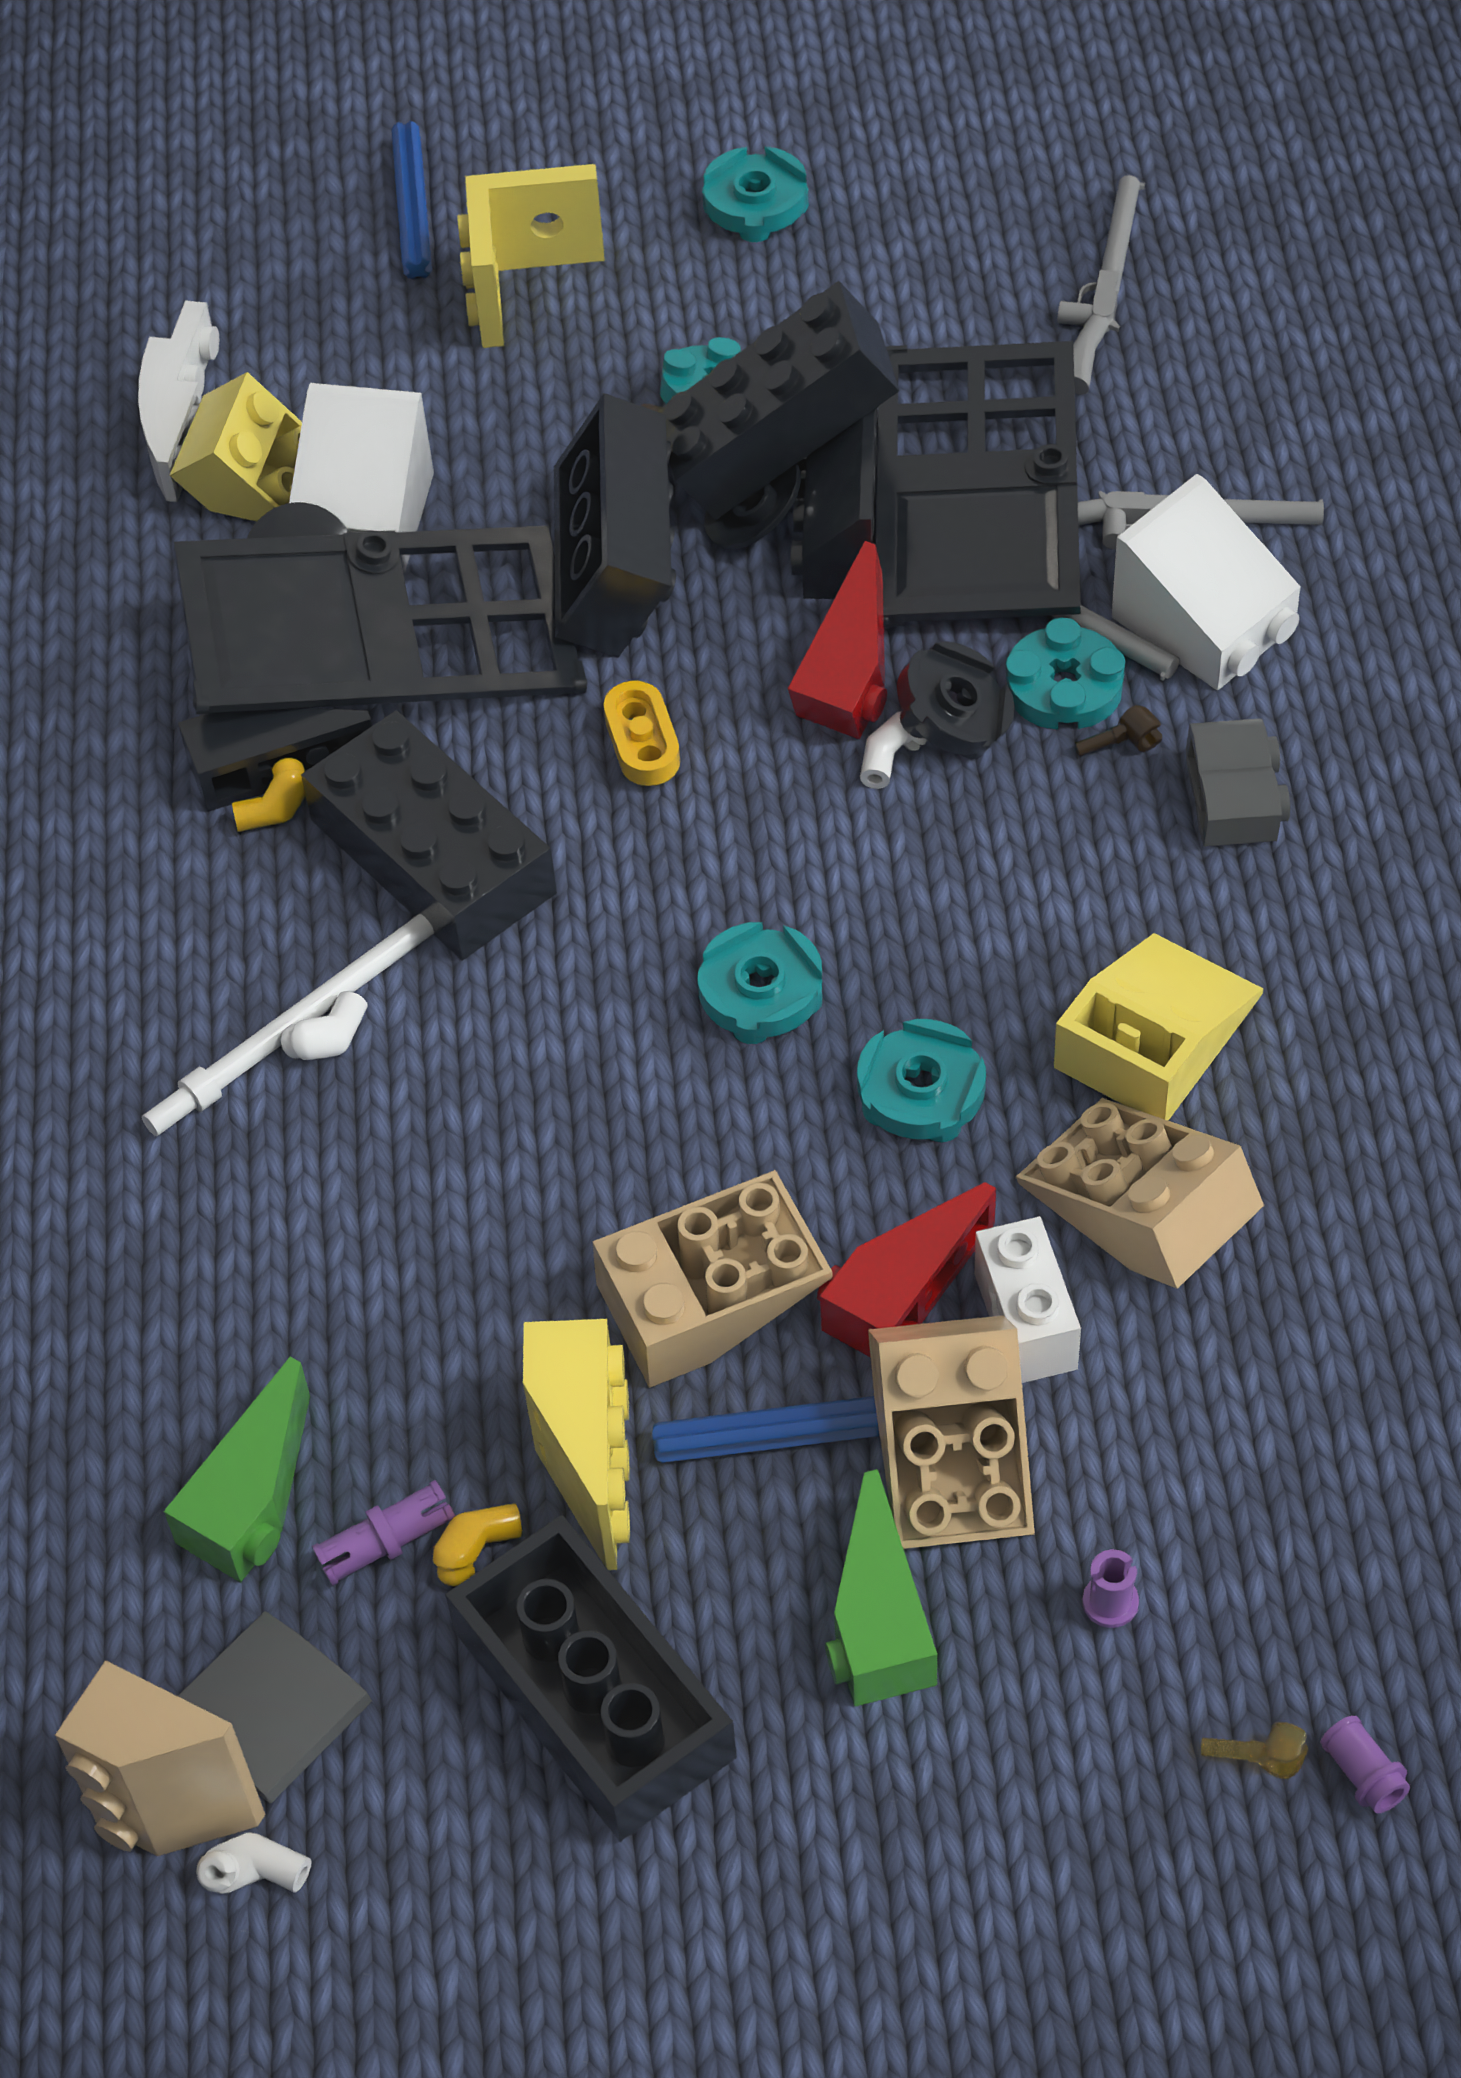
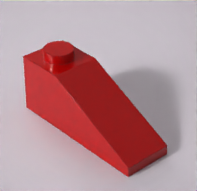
(844, 667)
(905, 1270)

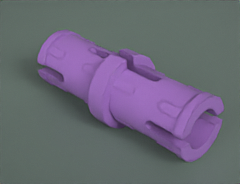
(383, 1532)

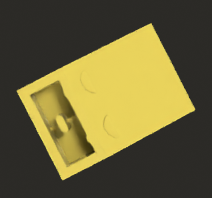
(1151, 1025)
(578, 1423)

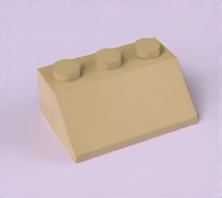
(156, 1766)

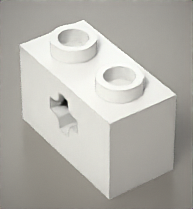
(1026, 1286)

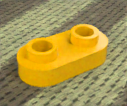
(647, 743)

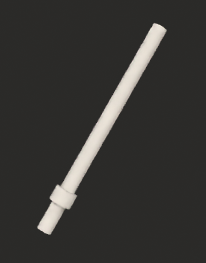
(204, 1086)

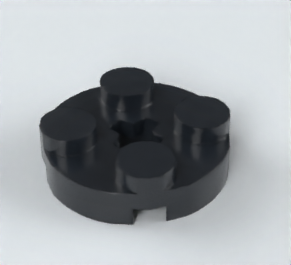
(934, 716)

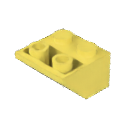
(239, 451)

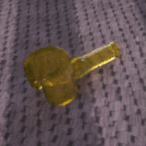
(1279, 1756)

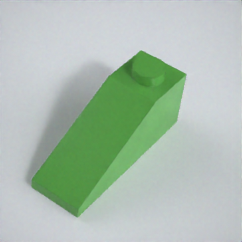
(242, 1491)
(878, 1617)

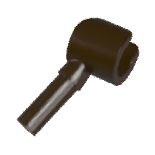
(1135, 724)

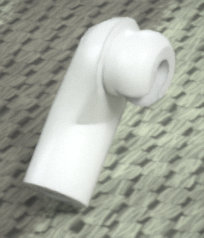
(881, 749)
(327, 1034)
(250, 1860)

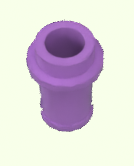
(1111, 1593)
(1365, 1764)

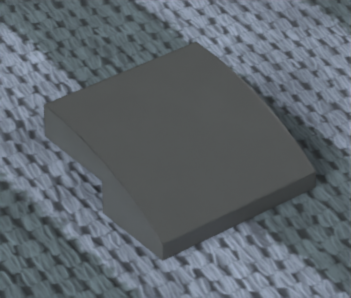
(280, 1700)

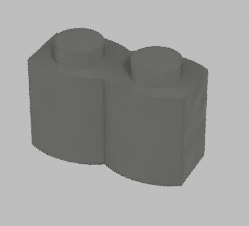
(1236, 782)

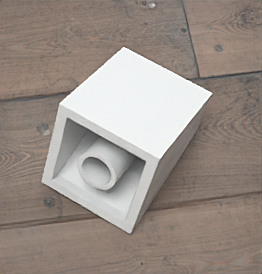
(364, 457)
(1202, 585)

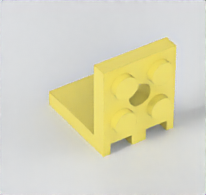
(507, 237)

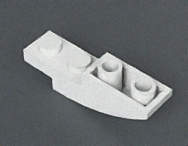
(172, 388)

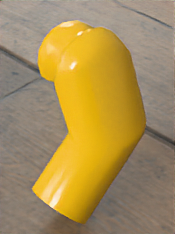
(279, 801)
(466, 1537)

